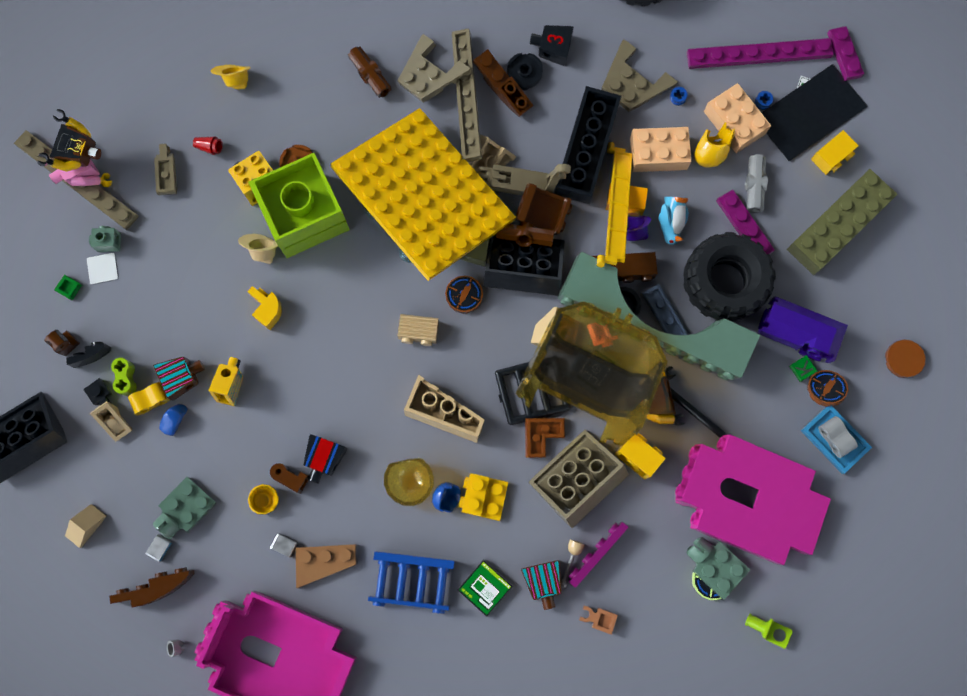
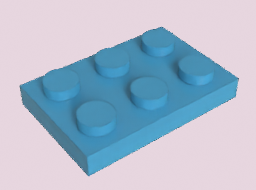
(812, 433)

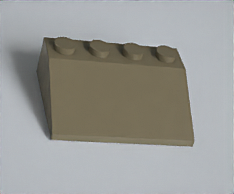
(579, 478)

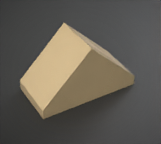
(84, 525)

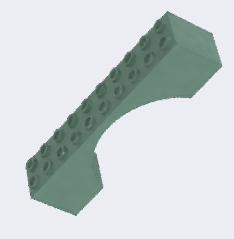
(718, 348)

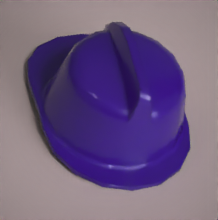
(637, 228)

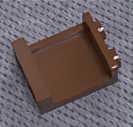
(543, 209)

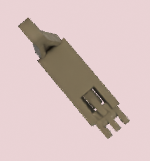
(515, 180)

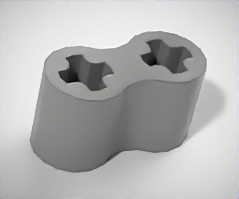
(838, 437)

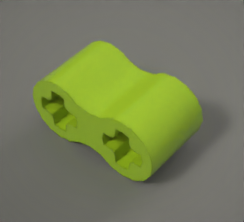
(123, 377)

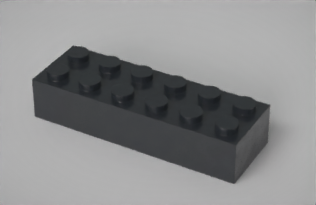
(588, 144)

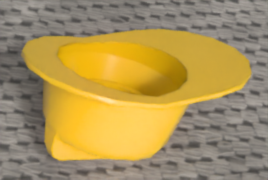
(233, 75)

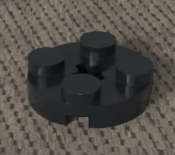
(525, 61)

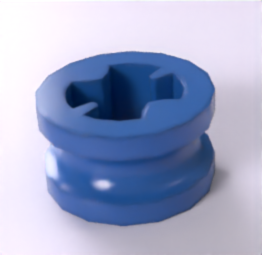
(682, 92)
(758, 102)

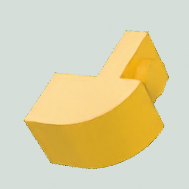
(270, 309)

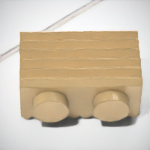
(418, 329)

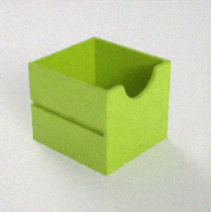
(299, 205)

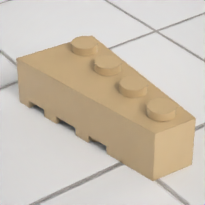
(442, 411)

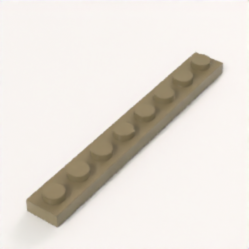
(467, 98)
(94, 194)

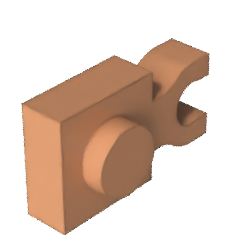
(601, 620)

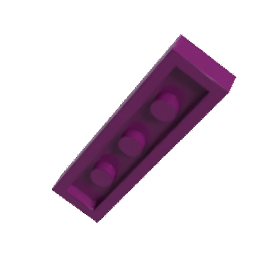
(742, 220)
(602, 546)

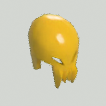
(711, 152)

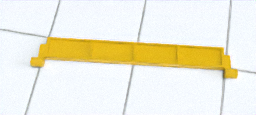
(618, 207)

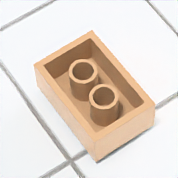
(739, 114)
(660, 149)

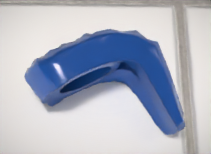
(172, 418)

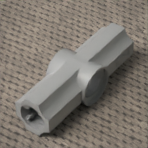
(756, 183)

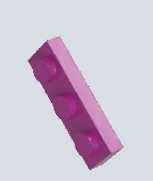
(845, 53)

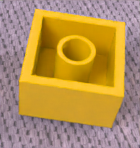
(640, 456)

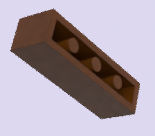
(637, 267)

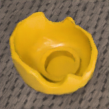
(263, 499)

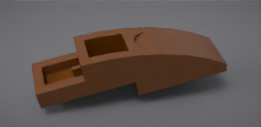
(502, 85)
(157, 588)

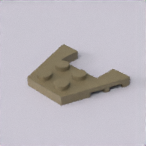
(423, 77)
(630, 84)

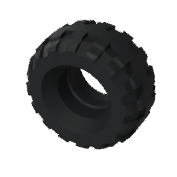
(743, 255)

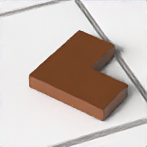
(537, 431)

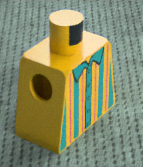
(227, 382)

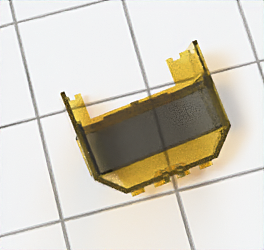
(597, 367)

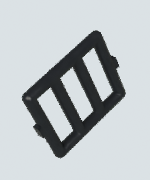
(504, 398)

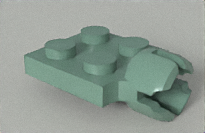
(183, 509)
(717, 566)

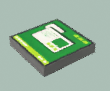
(485, 588)

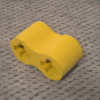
(148, 399)

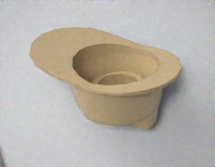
(259, 246)

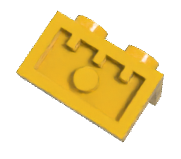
(247, 170)

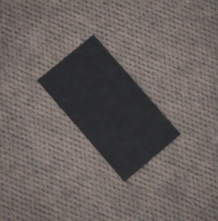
(812, 112)

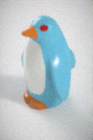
(673, 218)

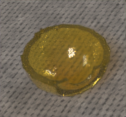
(409, 481)

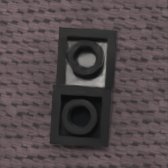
(92, 353)

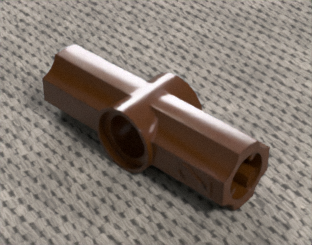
(369, 72)
(526, 234)

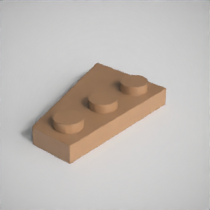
(322, 561)

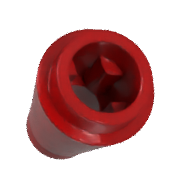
(208, 144)

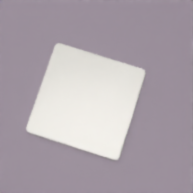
(102, 268)

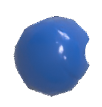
(446, 497)

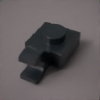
(98, 392)

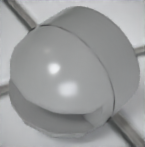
(174, 648)

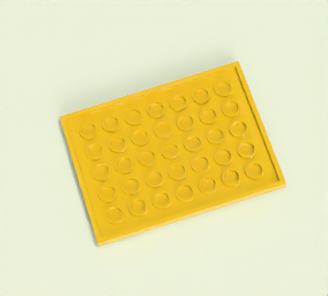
(423, 193)

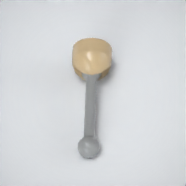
(574, 548)

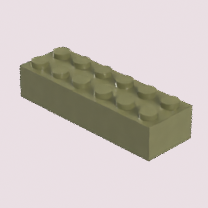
(841, 222)

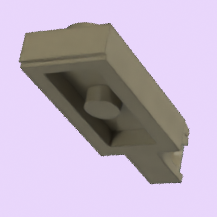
(165, 171)

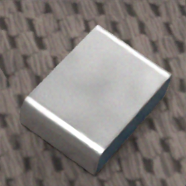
(284, 545)
(158, 548)

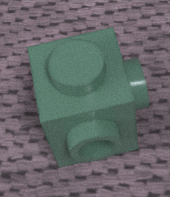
(105, 239)

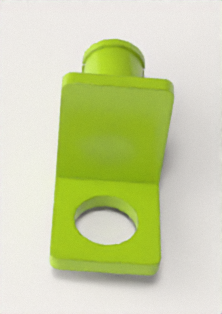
(768, 628)

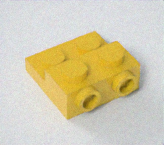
(483, 496)

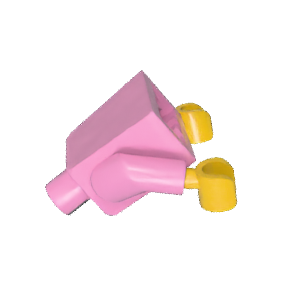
(82, 176)

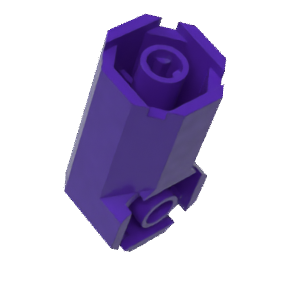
(802, 329)

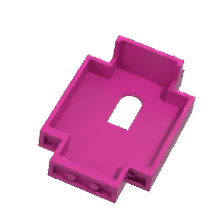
(784, 510)
(305, 664)

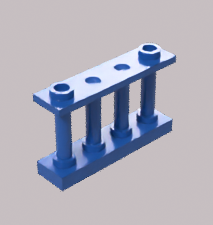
(404, 563)

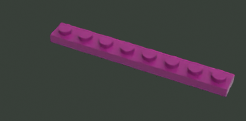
(759, 53)

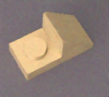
(111, 421)

